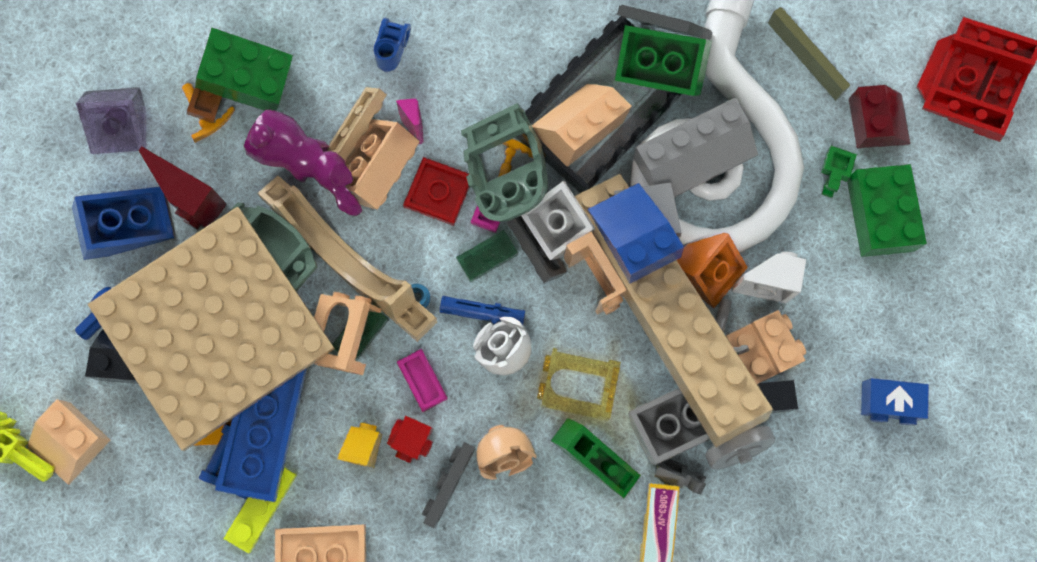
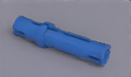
(479, 310)

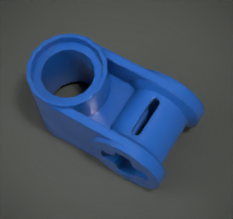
(391, 40)

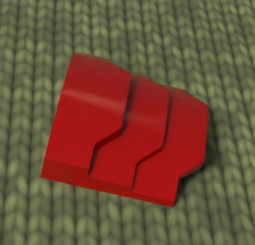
(978, 77)

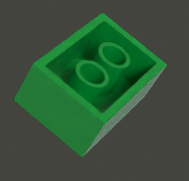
(663, 60)
(243, 70)
(886, 210)

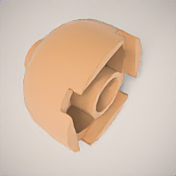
(504, 450)

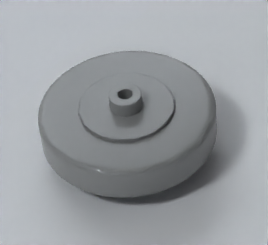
(741, 448)

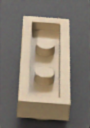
(357, 122)

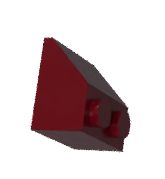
(878, 117)

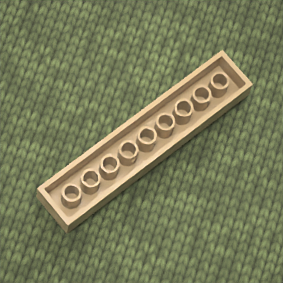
(688, 340)

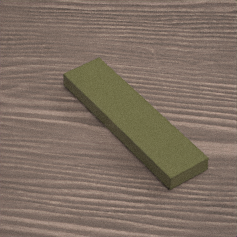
(808, 53)

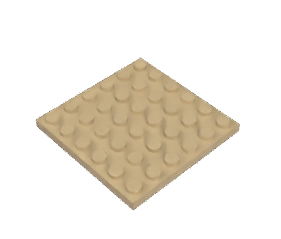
(210, 328)

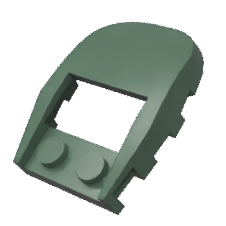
(517, 190)

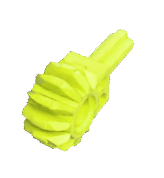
(13, 450)

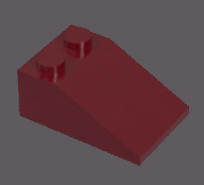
(193, 199)

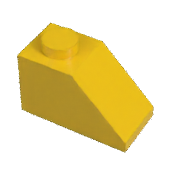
(361, 445)

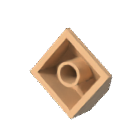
(66, 439)

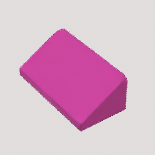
(411, 117)

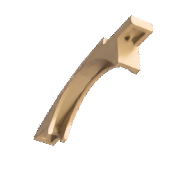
(386, 293)

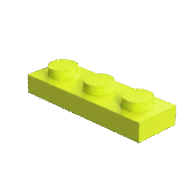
(256, 515)

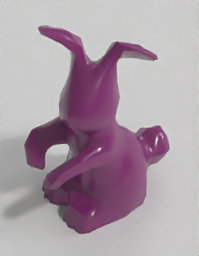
(281, 142)

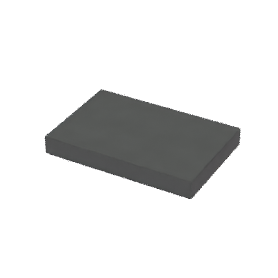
(664, 22)

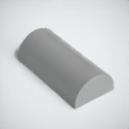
(667, 427)

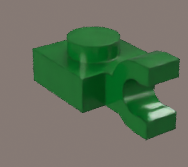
(838, 167)

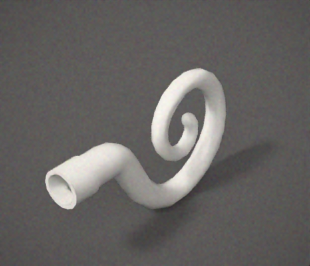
(726, 73)

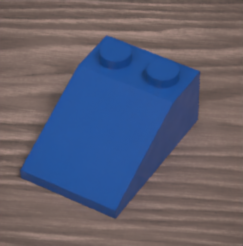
(121, 221)
(636, 232)

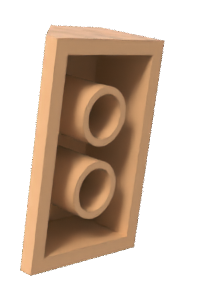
(582, 121)
(379, 161)

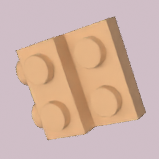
(770, 346)

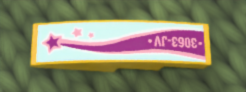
(659, 523)

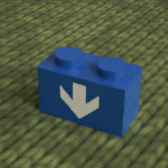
(894, 400)

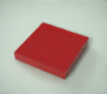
(437, 191)

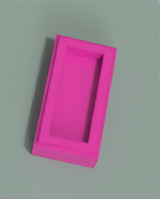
(422, 380)

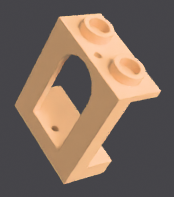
(590, 250)
(353, 332)

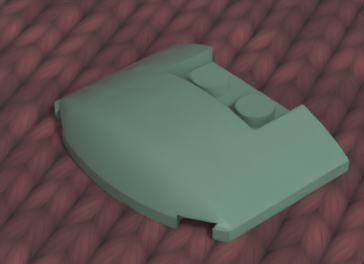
(283, 243)

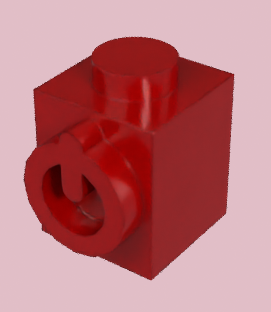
(410, 439)

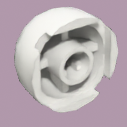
(503, 346)

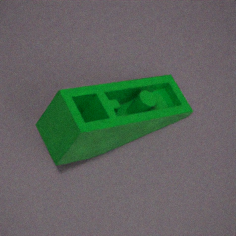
(595, 457)

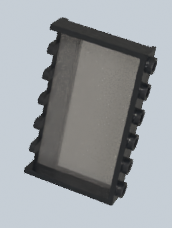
(599, 67)

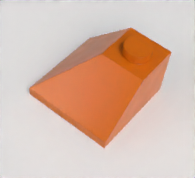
(712, 266)

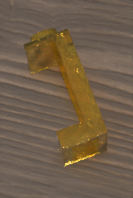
(559, 361)

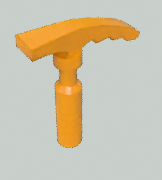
(207, 127)
(510, 152)

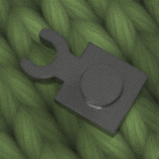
(675, 473)

